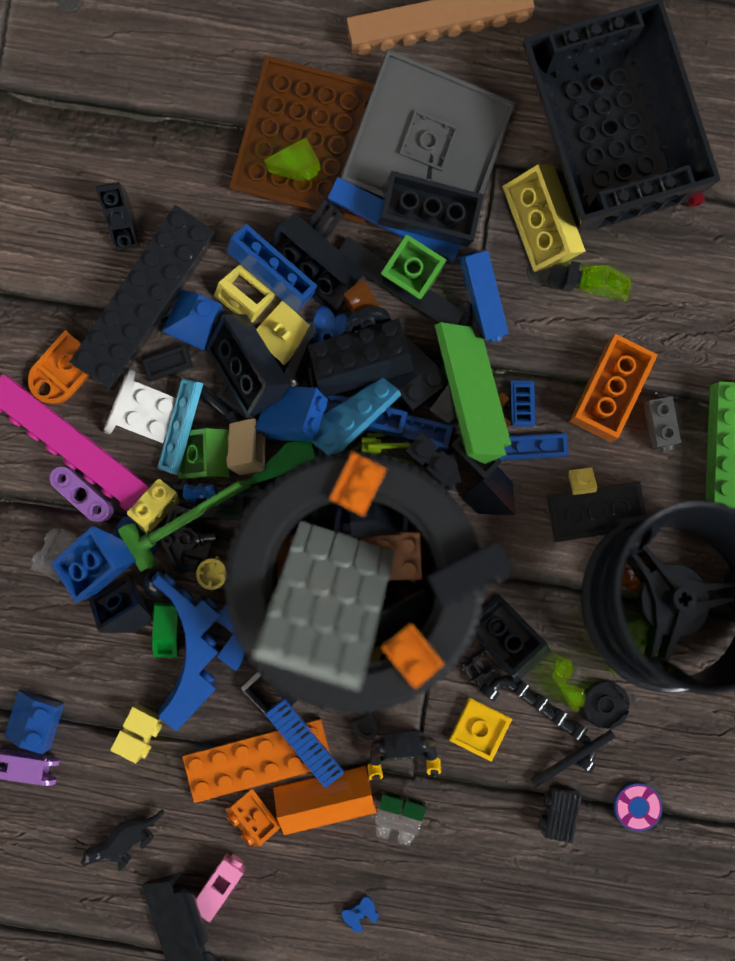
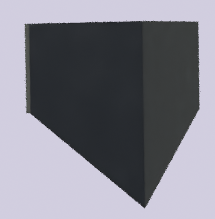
(492, 495)

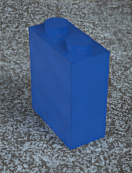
(294, 416)

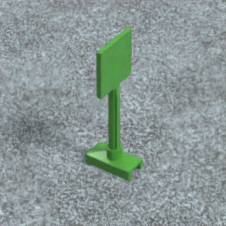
(141, 545)

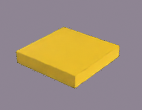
(480, 729)

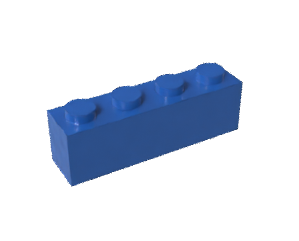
(271, 268)

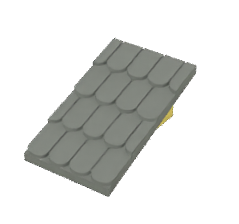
(326, 606)

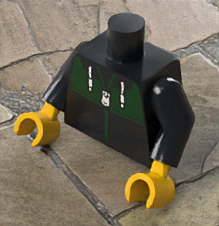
(402, 747)

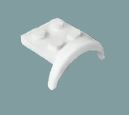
(141, 409)

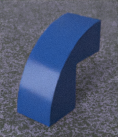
(233, 652)

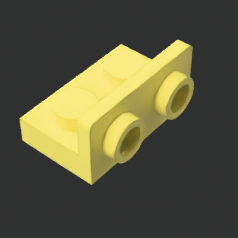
(153, 506)

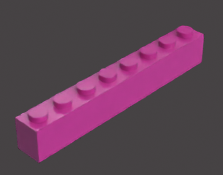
(70, 443)

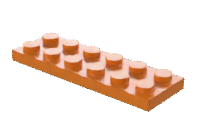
(245, 763)

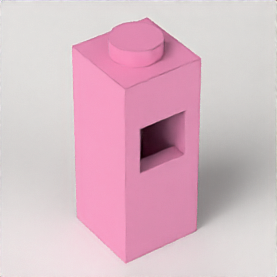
(219, 885)

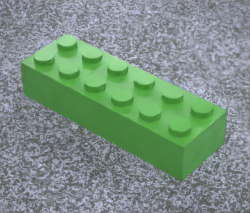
(721, 444)

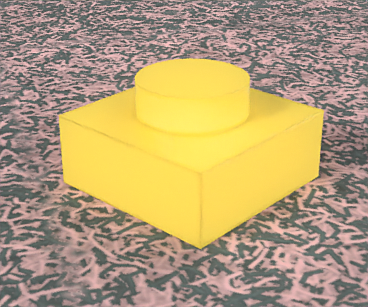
(582, 481)

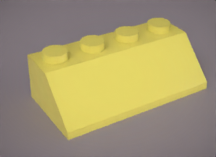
(543, 217)

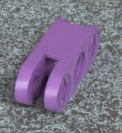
(70, 490)
(27, 767)

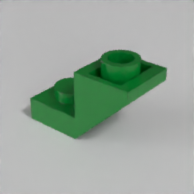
(165, 630)

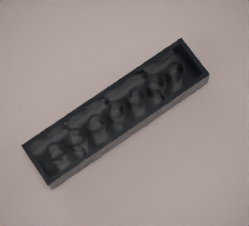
(143, 298)

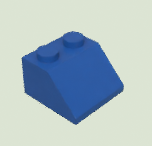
(33, 721)

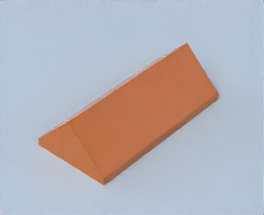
(310, 805)

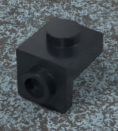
(564, 277)

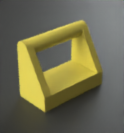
(238, 301)

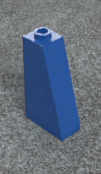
(483, 294)

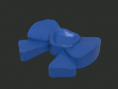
(191, 492)
(358, 911)

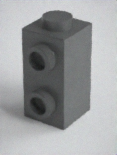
(662, 423)

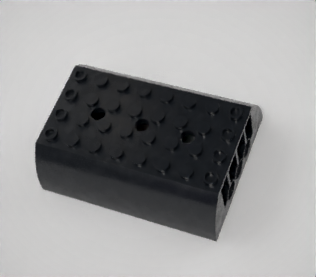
(640, 95)

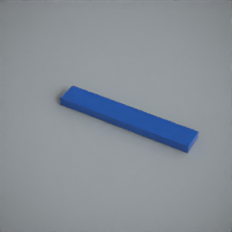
(368, 207)

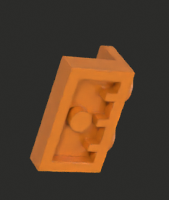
(252, 819)

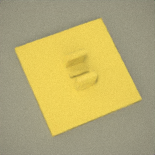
(283, 332)

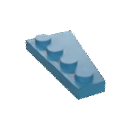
(353, 416)

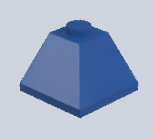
(193, 319)

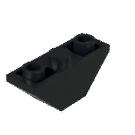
(118, 215)

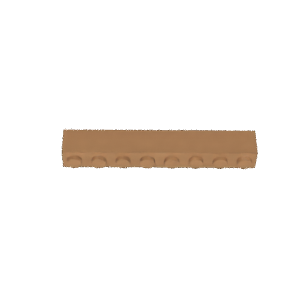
(430, 21)

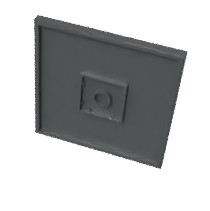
(423, 113)

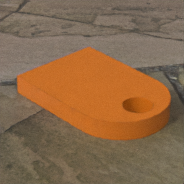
(57, 371)

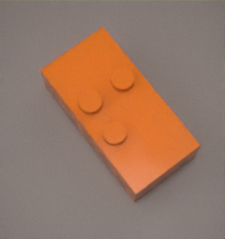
(613, 388)

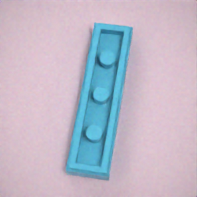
(180, 426)

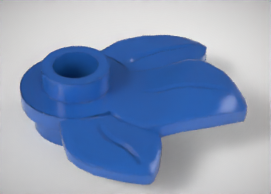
(328, 324)

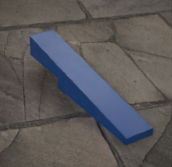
(403, 426)

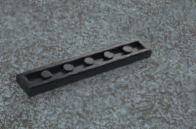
(430, 305)

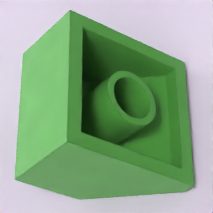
(414, 267)
(205, 455)

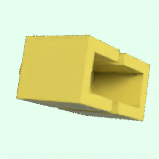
(137, 732)

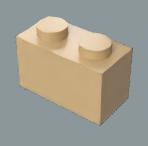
(245, 448)

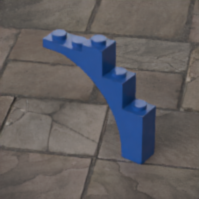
(193, 684)

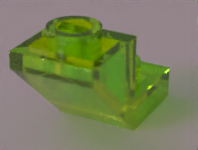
(571, 693)

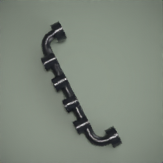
(540, 704)

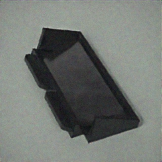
(176, 920)

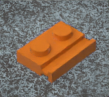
(358, 484)
(412, 656)

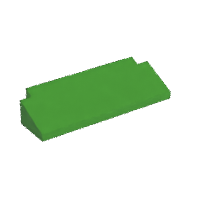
(473, 392)

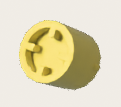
(211, 573)

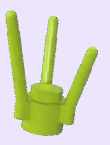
(373, 445)

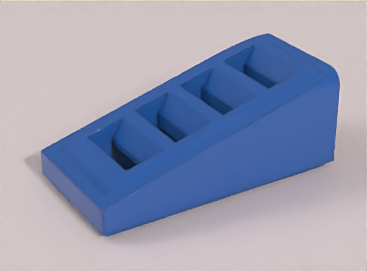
(522, 423)

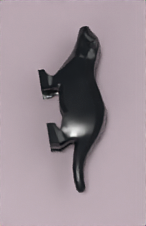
(121, 841)

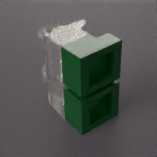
(409, 820)

